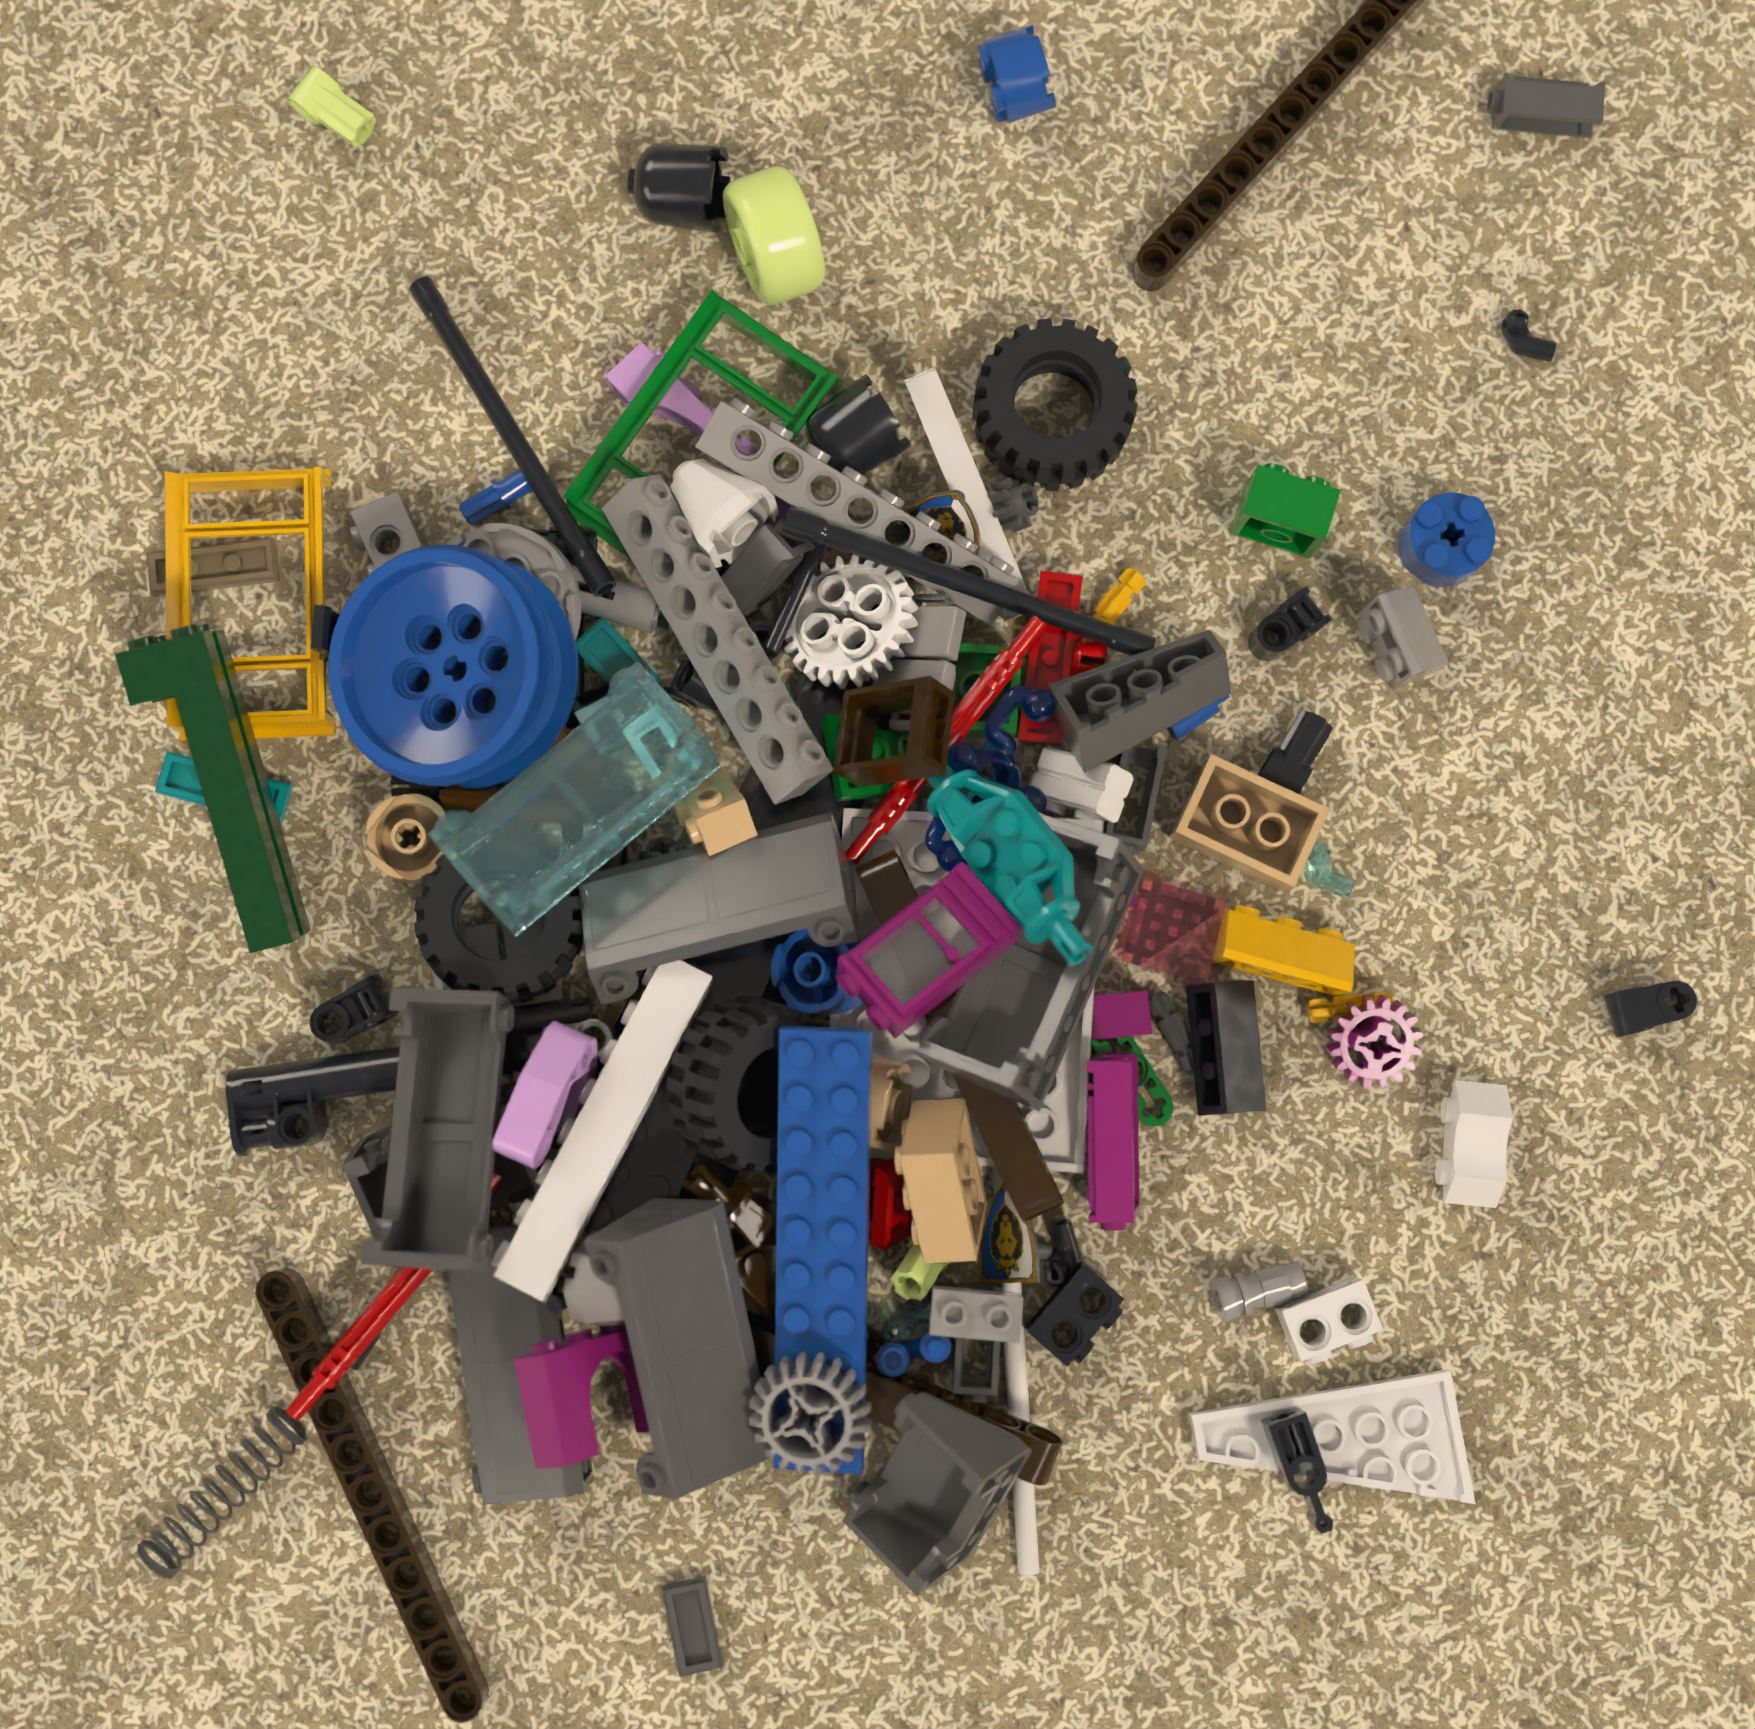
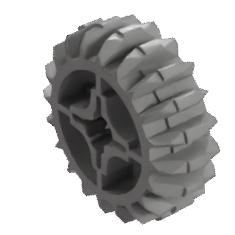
(821, 1446)

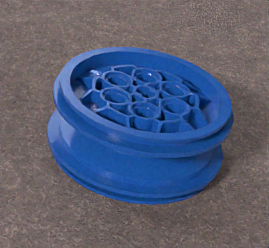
(388, 646)

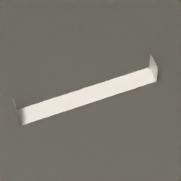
(959, 467)

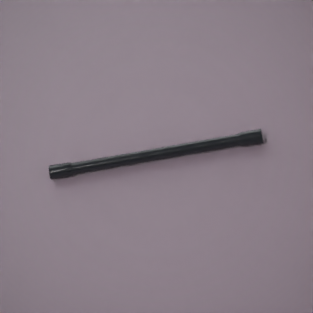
(822, 532)
(586, 558)

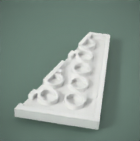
(1369, 1435)

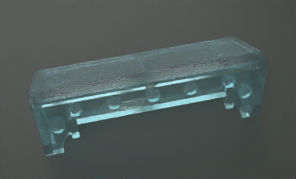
(578, 801)

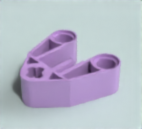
(546, 1094)

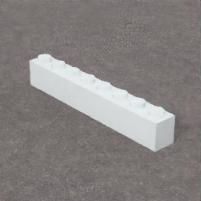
(602, 1130)

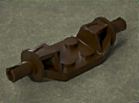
(756, 1245)

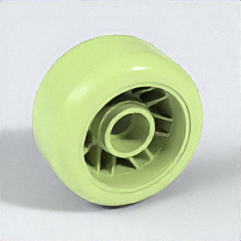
(774, 235)

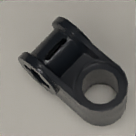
(1292, 622)
(689, 688)
(1644, 1007)
(355, 1009)

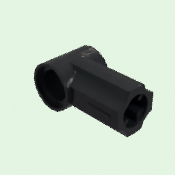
(1292, 760)

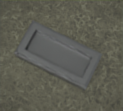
(692, 1626)

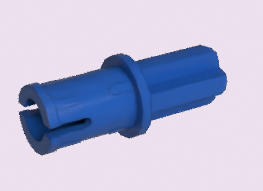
(495, 497)

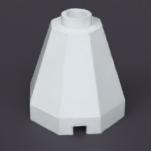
(721, 508)

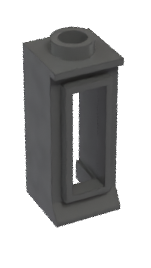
(1546, 106)
(763, 567)
(1154, 762)
(976, 1386)

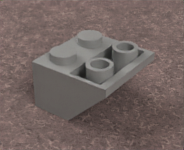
(1401, 637)

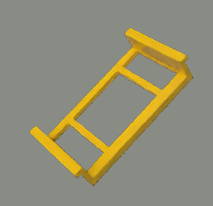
(178, 536)

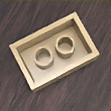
(1249, 823)
(942, 1180)

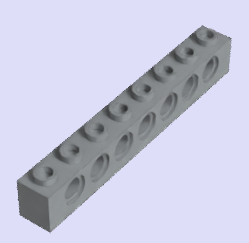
(720, 443)
(717, 638)

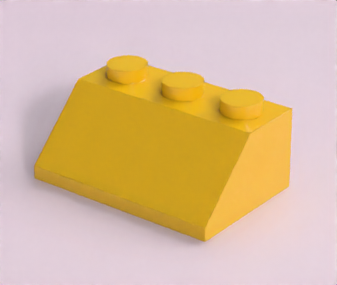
(1285, 951)

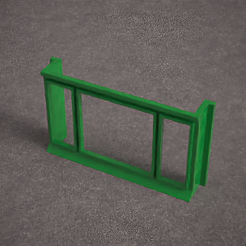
(662, 378)

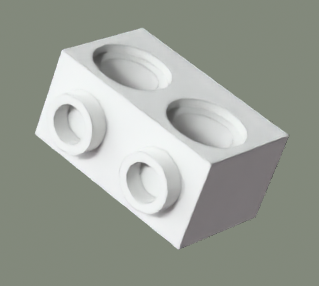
(1326, 1309)

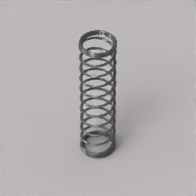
(163, 1551)

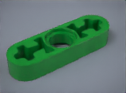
(1155, 1092)

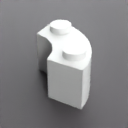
(1474, 1143)

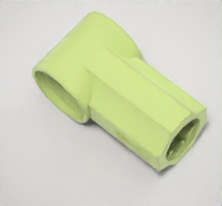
(323, 101)
(913, 1276)

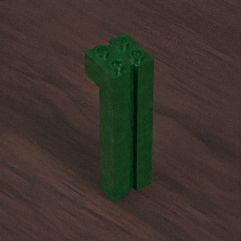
(204, 681)

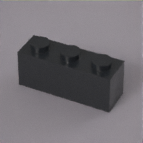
(1225, 1047)

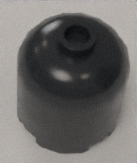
(680, 185)
(856, 429)

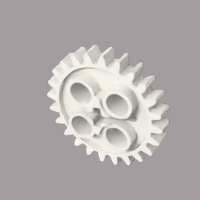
(834, 654)

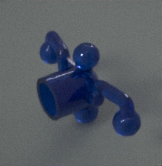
(998, 751)

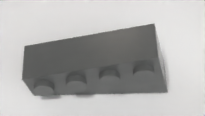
(1138, 696)

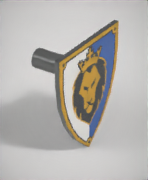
(953, 513)
(1008, 1245)

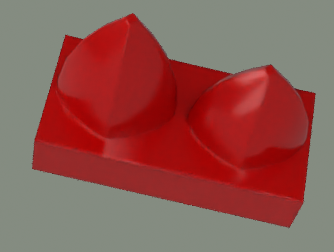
(887, 1211)

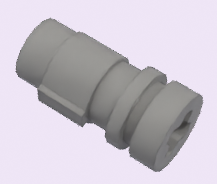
(1257, 1290)

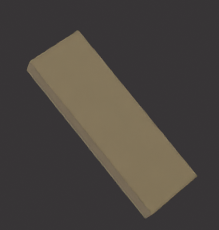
(221, 566)

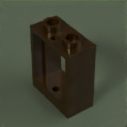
(928, 735)

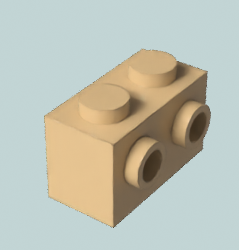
(715, 814)

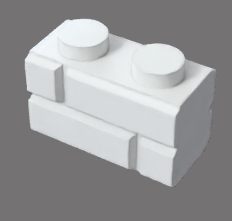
(1089, 794)

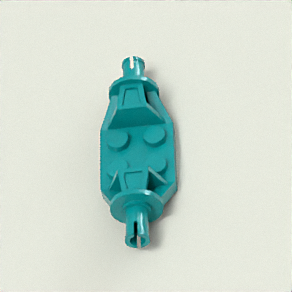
(1012, 856)

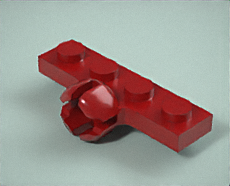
(1057, 653)

